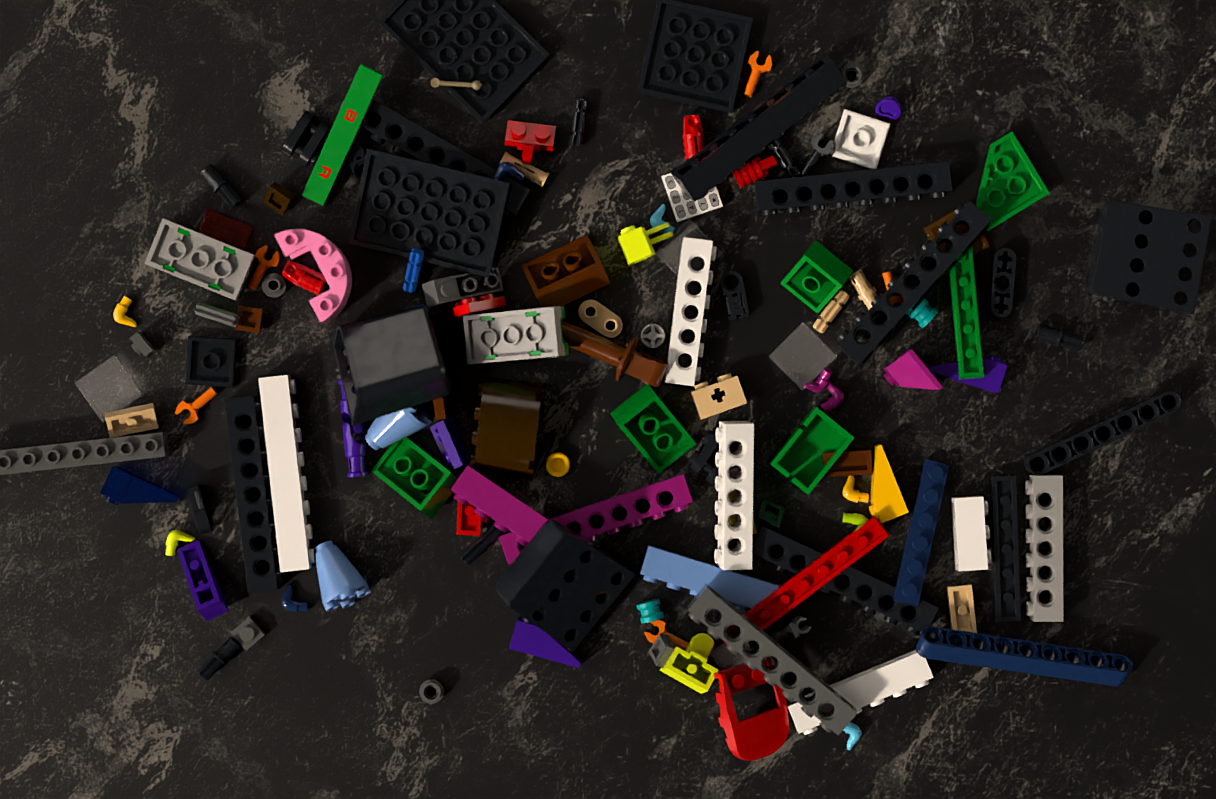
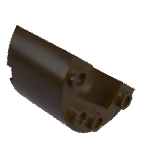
(506, 427)

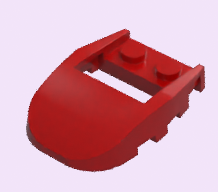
(760, 733)

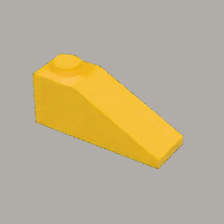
(884, 493)

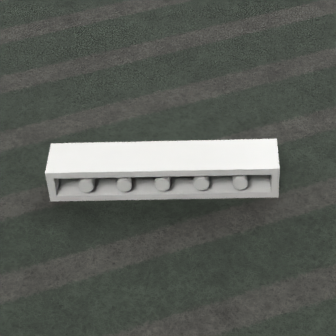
(870, 687)

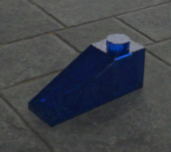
(130, 488)

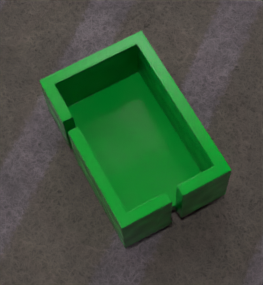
(803, 450)

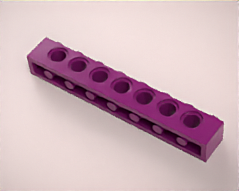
(675, 485)

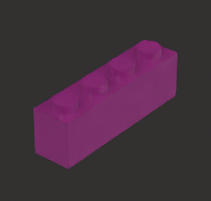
(498, 505)

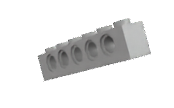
(1053, 608)

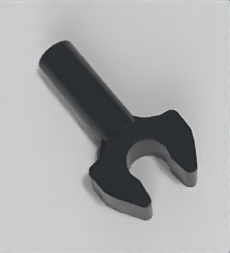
(818, 152)

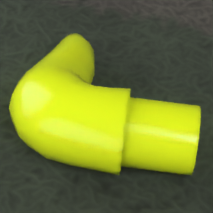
(173, 538)

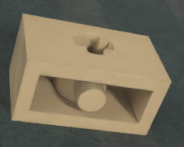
(732, 396)

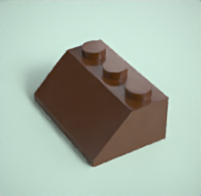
(566, 273)

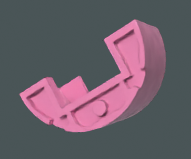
(332, 264)

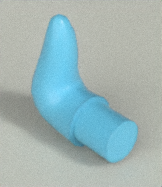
(655, 219)
(855, 734)

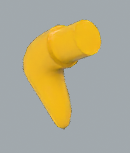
(120, 313)
(853, 495)

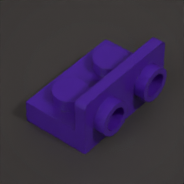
(450, 444)

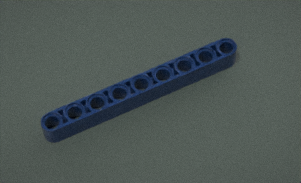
(1023, 656)

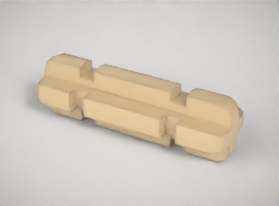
(831, 311)

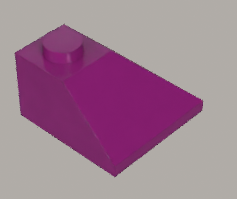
(910, 372)

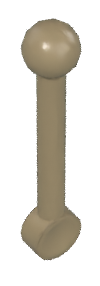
(435, 82)

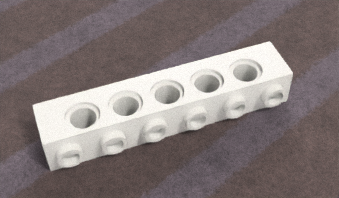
(690, 248)
(741, 556)

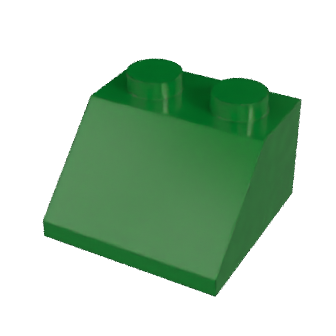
(816, 277)

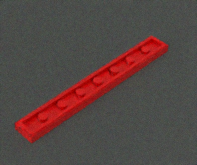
(815, 575)

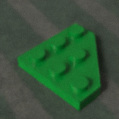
(1008, 181)

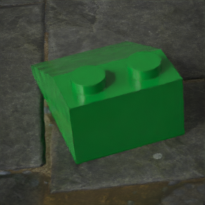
(652, 428)
(416, 476)

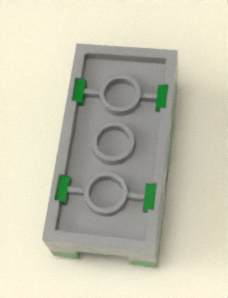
(200, 259)
(514, 335)

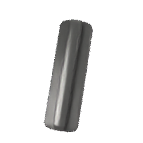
(217, 314)

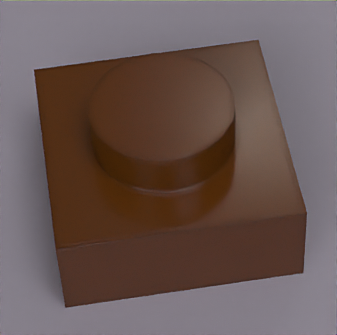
(250, 319)

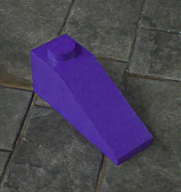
(993, 374)
(202, 581)
(534, 641)

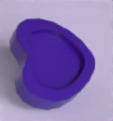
(888, 107)

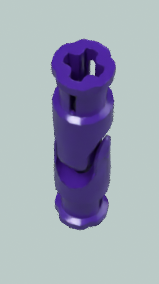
(354, 450)

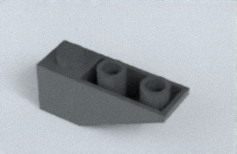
(461, 287)

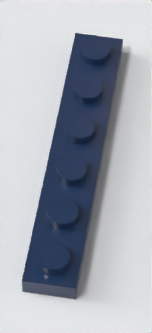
(921, 532)

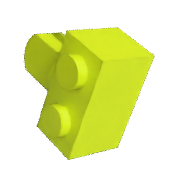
(636, 242)
(691, 666)

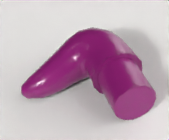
(821, 382)
(835, 400)

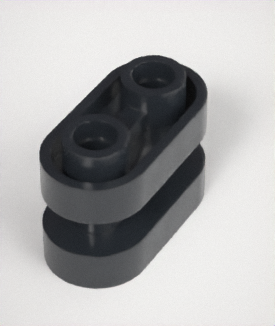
(310, 153)
(699, 459)

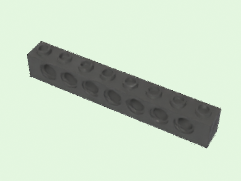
(84, 453)
(842, 710)

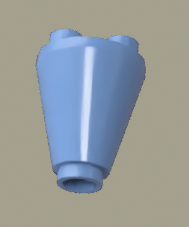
(397, 425)
(338, 578)

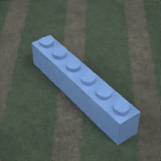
(694, 574)

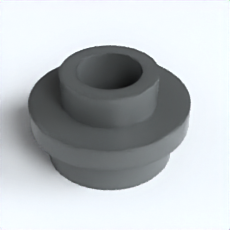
(858, 75)
(281, 285)
(428, 698)

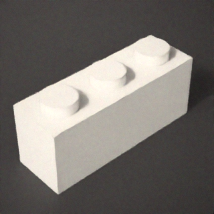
(970, 533)

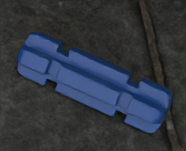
(413, 270)

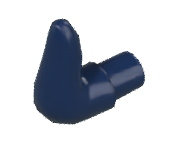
(510, 169)
(292, 605)

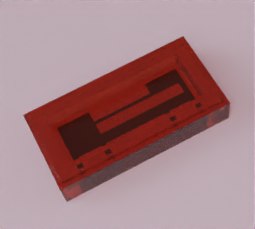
(225, 229)

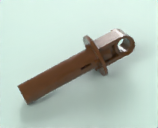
(626, 359)

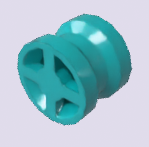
(923, 313)
(650, 610)

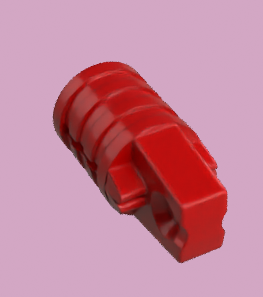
(692, 135)
(754, 170)
(304, 277)

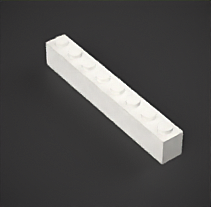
(285, 473)

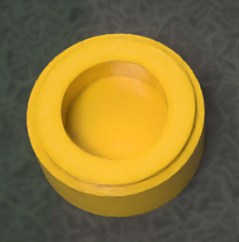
(557, 464)

